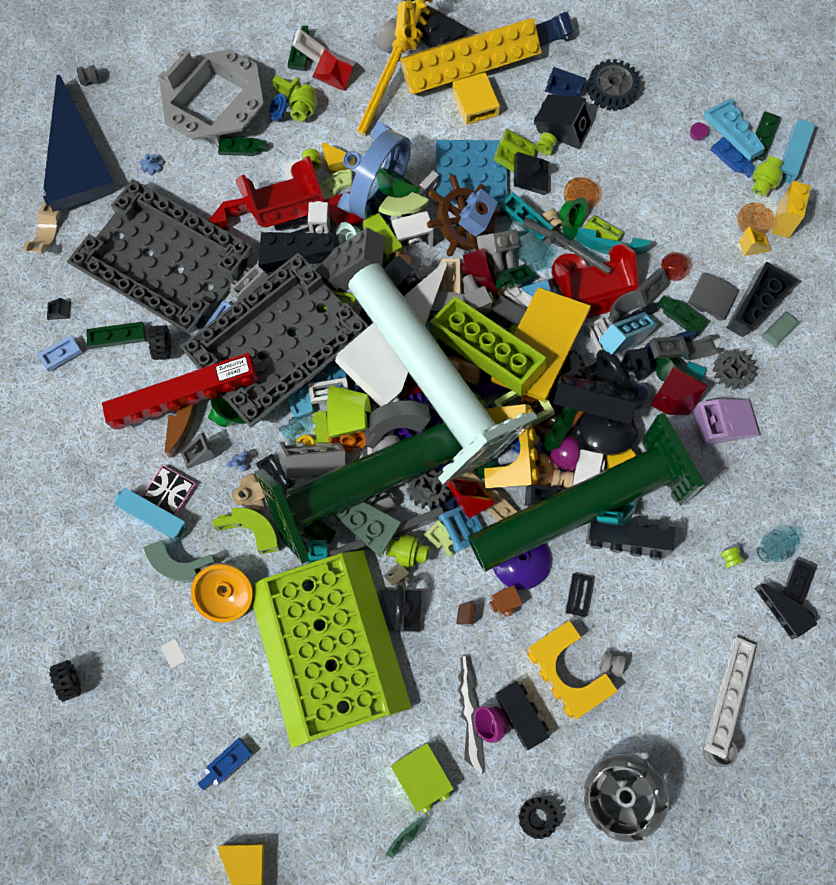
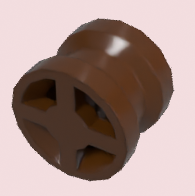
(532, 402)

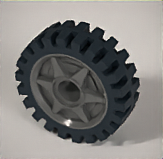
(613, 84)

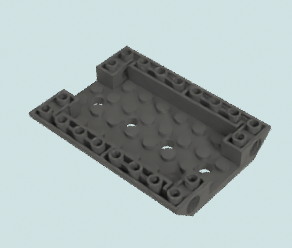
(177, 240)
(262, 324)

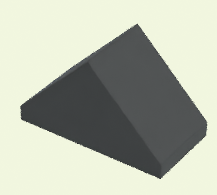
(323, 271)
(197, 451)

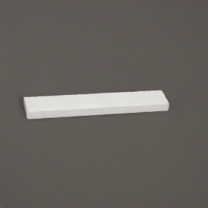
(729, 698)

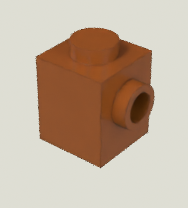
(505, 602)

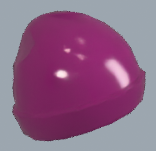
(566, 455)
(491, 723)

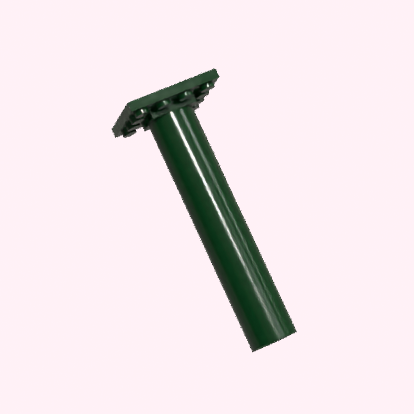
(659, 466)
(353, 483)

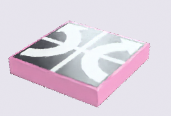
(169, 490)

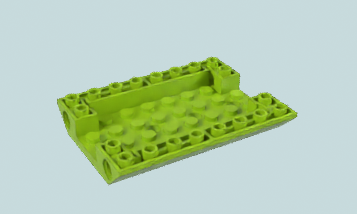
(353, 637)

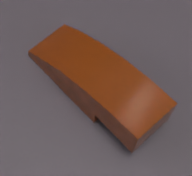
(179, 428)

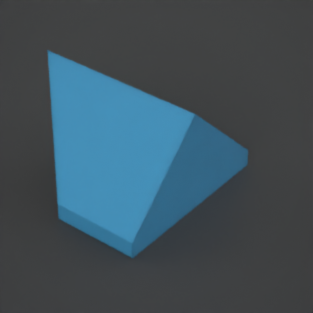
(546, 284)

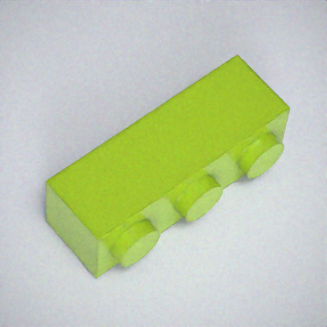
(321, 425)

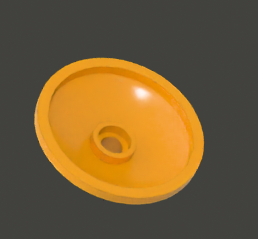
(221, 604)

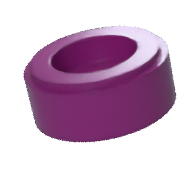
(698, 131)

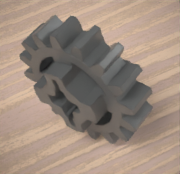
(729, 375)
(424, 495)

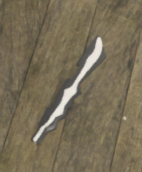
(473, 745)

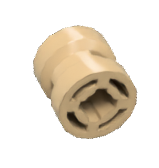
(551, 217)
(562, 479)

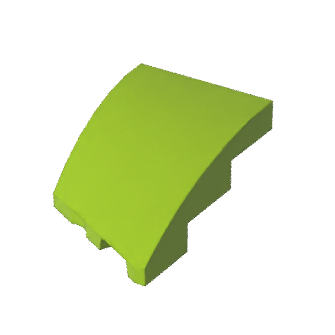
(346, 411)

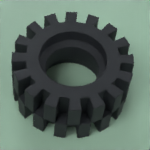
(159, 342)
(65, 681)
(551, 818)

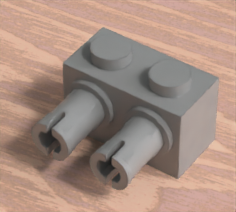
(498, 243)
(247, 282)
(476, 297)

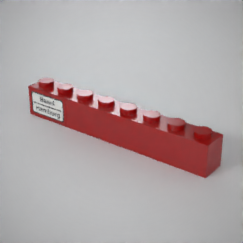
(180, 391)

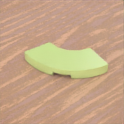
(336, 183)
(409, 204)

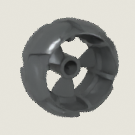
(650, 782)

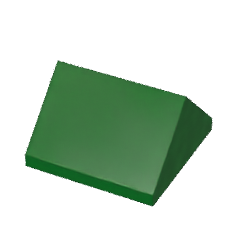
(395, 184)

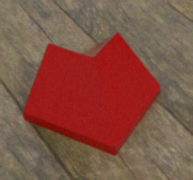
(334, 69)
(470, 496)

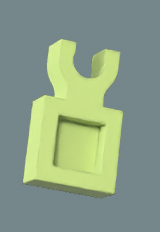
(439, 537)

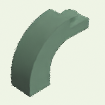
(161, 560)

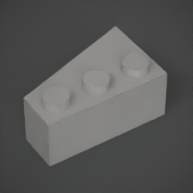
(310, 460)

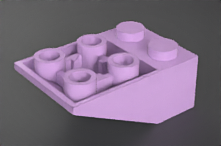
(725, 421)

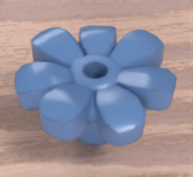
(151, 163)
(238, 460)

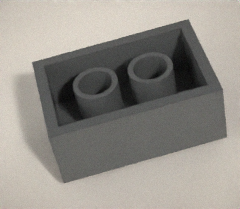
(354, 255)

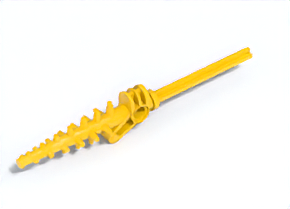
(407, 18)

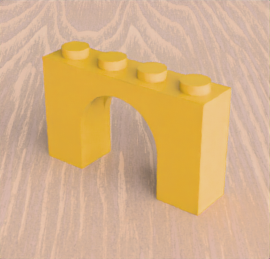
(523, 469)
(575, 700)

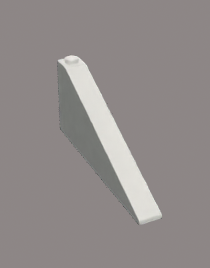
(372, 360)

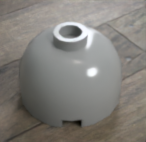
(386, 36)

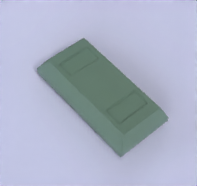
(780, 329)

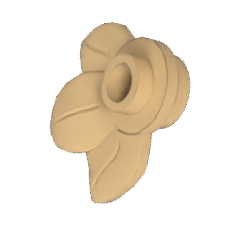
(252, 491)

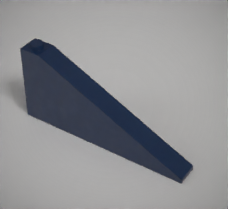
(73, 163)

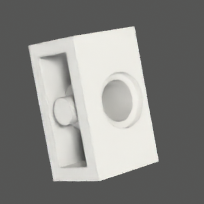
(319, 217)

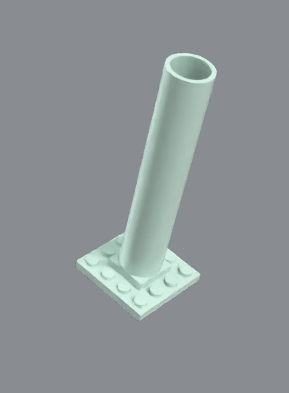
(435, 374)

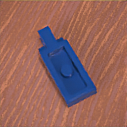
(732, 157)
(225, 764)

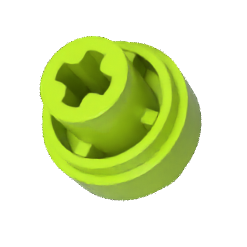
(303, 102)
(767, 176)
(408, 551)

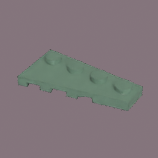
(370, 525)

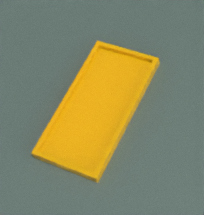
(551, 329)

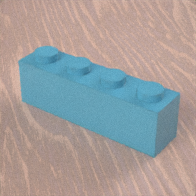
(627, 333)

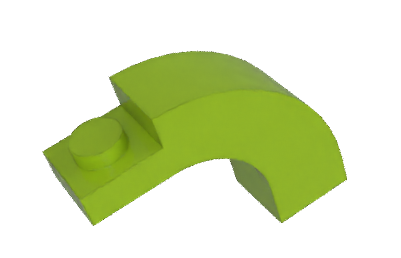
(246, 518)

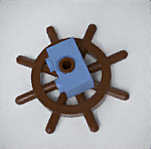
(475, 218)

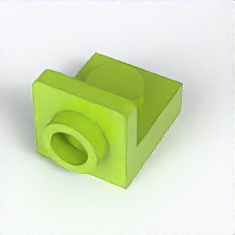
(283, 86)

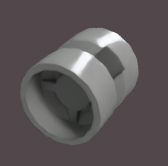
(717, 761)

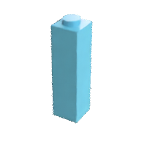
(796, 149)
(150, 514)

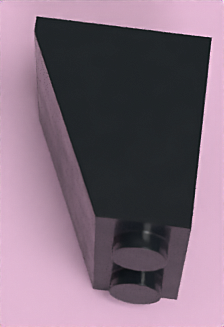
(565, 118)

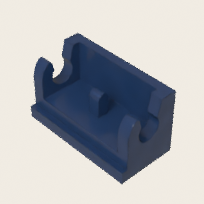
(564, 83)

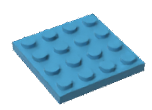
(472, 165)

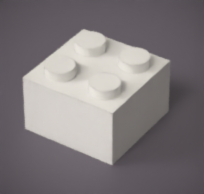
(413, 230)

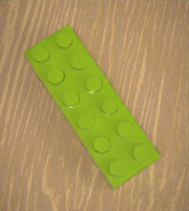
(488, 345)

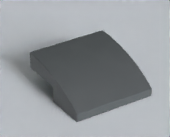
(712, 296)

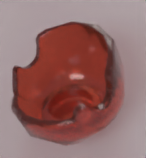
(675, 266)

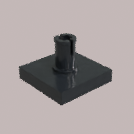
(531, 173)

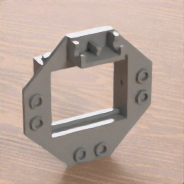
(190, 74)

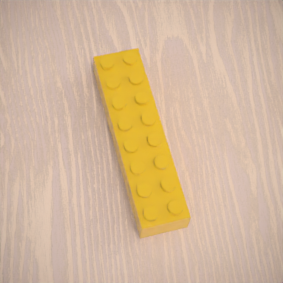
(470, 55)

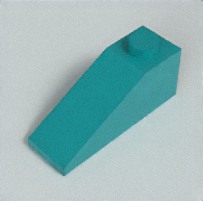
(517, 210)

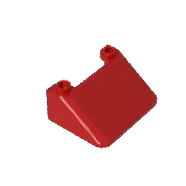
(284, 199)
(594, 286)

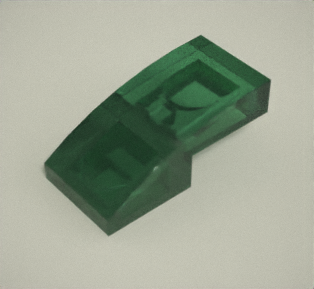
(407, 834)

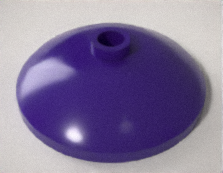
(526, 573)

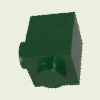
(664, 365)

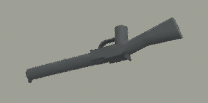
(559, 240)

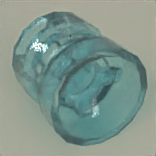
(296, 428)

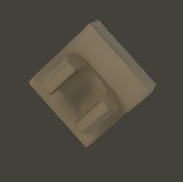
(396, 574)

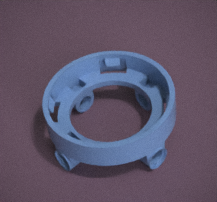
(387, 146)

